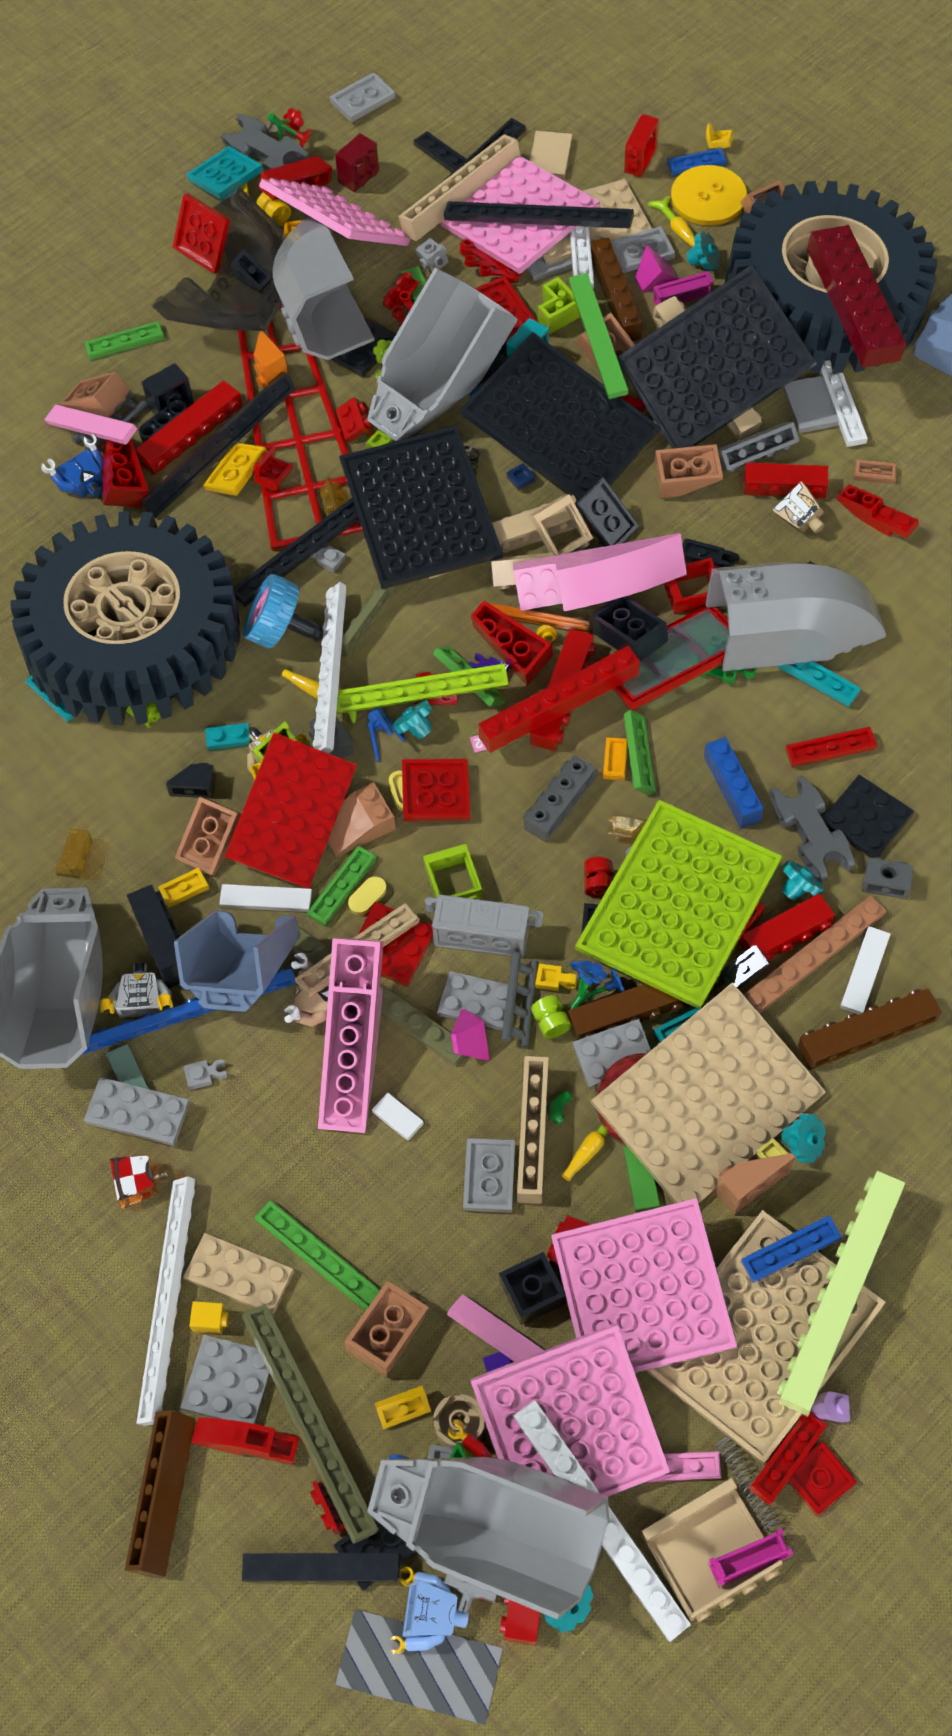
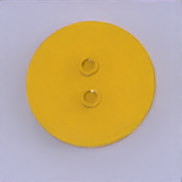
(708, 195)

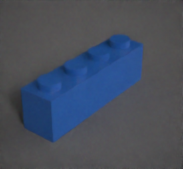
(733, 782)

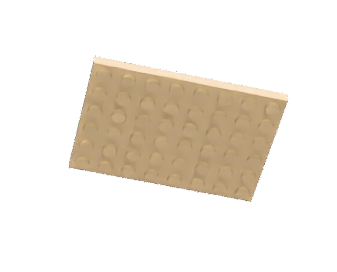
(708, 1096)
(767, 1317)

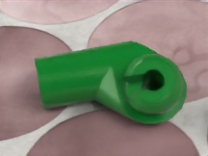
(556, 1107)

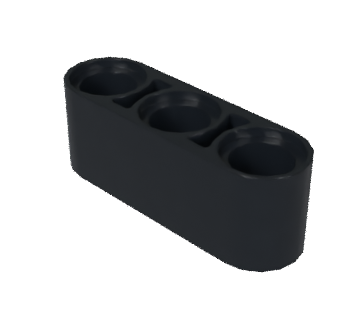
(161, 419)

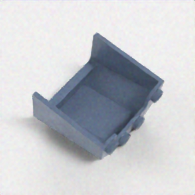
(935, 342)
(231, 967)

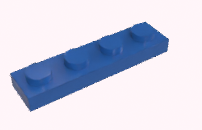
(791, 1249)

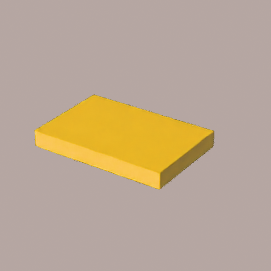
(234, 469)

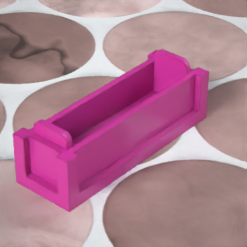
(684, 289)
(749, 1559)

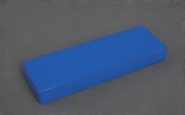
(711, 157)

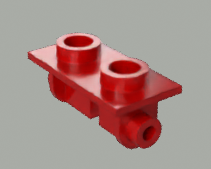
(404, 283)

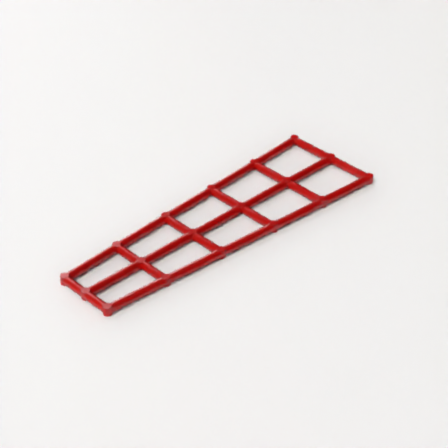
(297, 441)

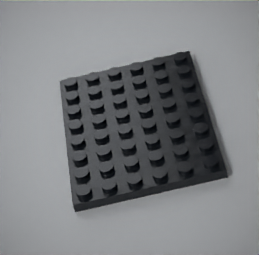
(716, 360)
(558, 418)
(420, 507)

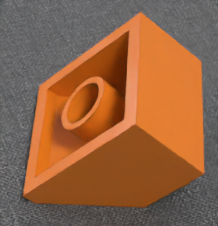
(268, 360)

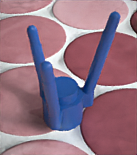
(380, 721)

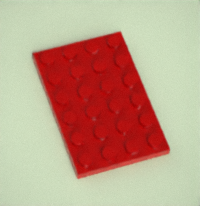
(290, 811)

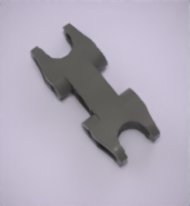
(256, 142)
(804, 814)

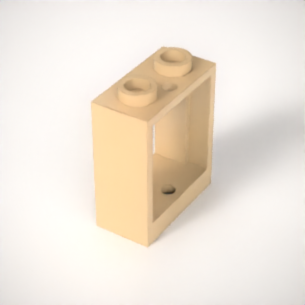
(567, 502)

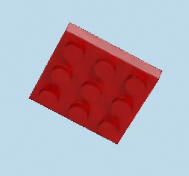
(201, 233)
(435, 790)
(405, 952)

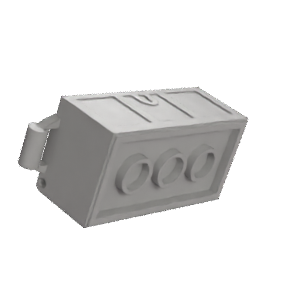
(481, 925)

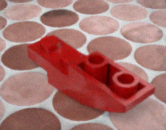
(873, 512)
(245, 1438)

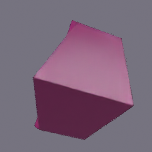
(653, 271)
(470, 1036)

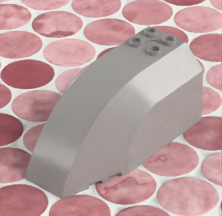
(315, 293)
(437, 355)
(792, 613)
(50, 980)
(496, 1526)

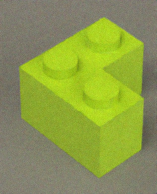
(558, 305)

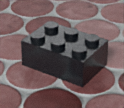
(630, 624)

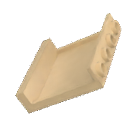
(697, 1533)

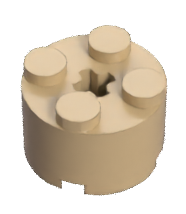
(458, 1408)

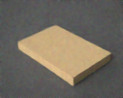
(551, 152)

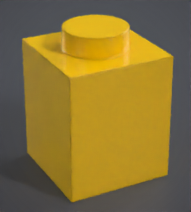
(208, 1318)

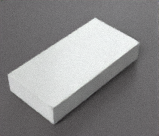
(397, 1116)

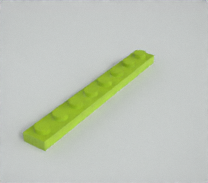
(422, 688)

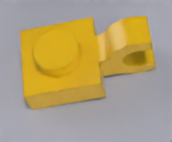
(551, 977)

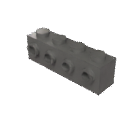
(757, 445)
(559, 798)

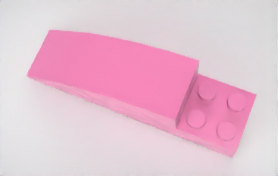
(599, 573)
(351, 1034)

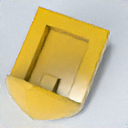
(718, 139)

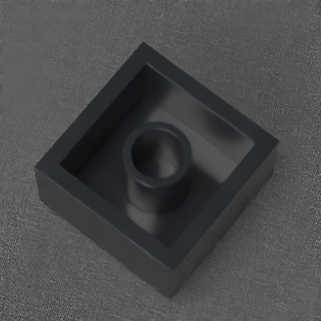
(166, 387)
(532, 1288)

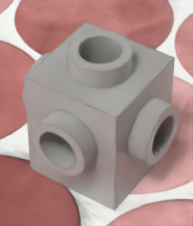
(432, 255)

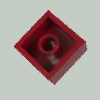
(357, 162)

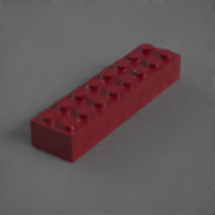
(856, 296)

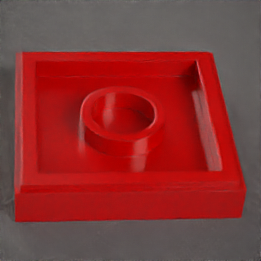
(821, 1479)

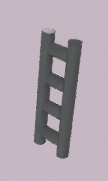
(135, 410)
(511, 1008)

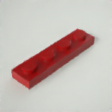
(830, 747)
(787, 1457)

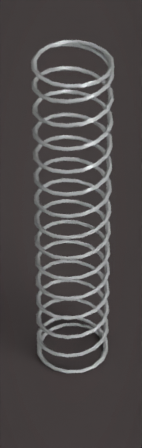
(771, 1522)

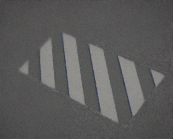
(446, 1679)

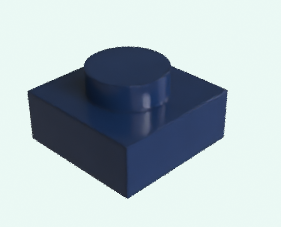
(520, 476)

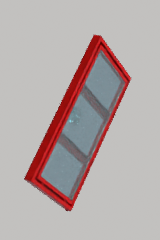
(693, 648)

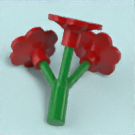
(291, 123)

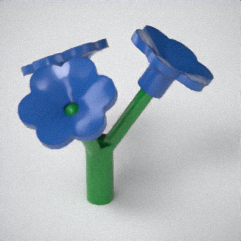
(590, 973)

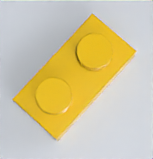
(183, 887)
(402, 1407)

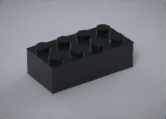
(157, 930)

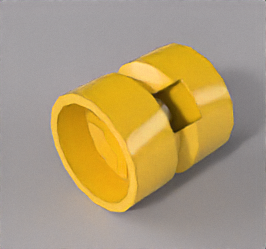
(276, 209)

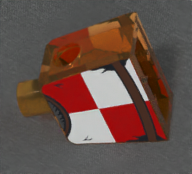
(136, 1178)

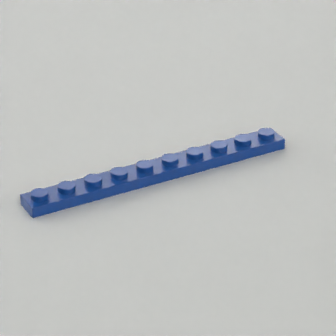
(169, 1016)

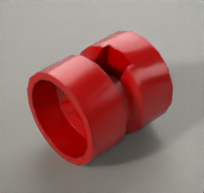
(598, 876)

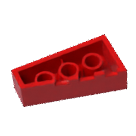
(122, 475)
(512, 641)

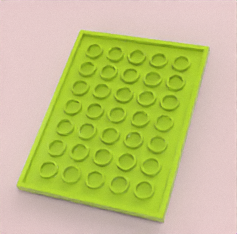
(679, 904)

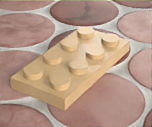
(238, 1273)

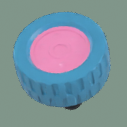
(274, 612)

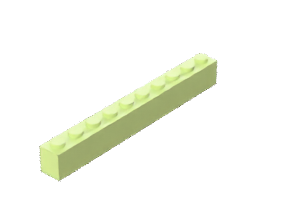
(841, 1294)

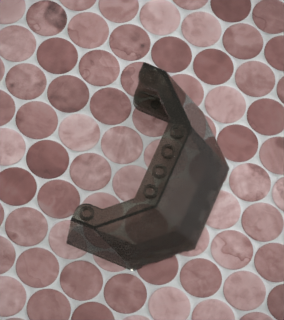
(228, 301)

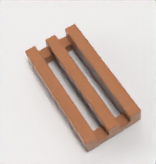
(875, 472)

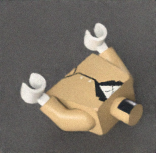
(307, 1010)

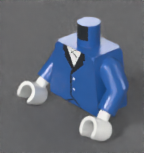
(80, 474)

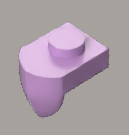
(832, 1407)

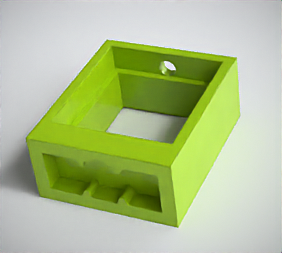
(449, 858)

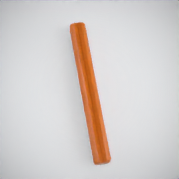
(544, 618)

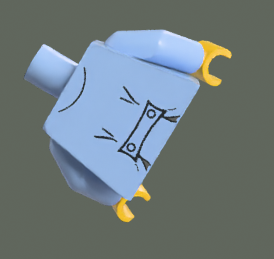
(429, 1612)

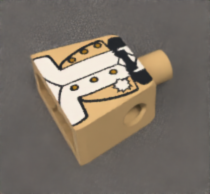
(801, 509)

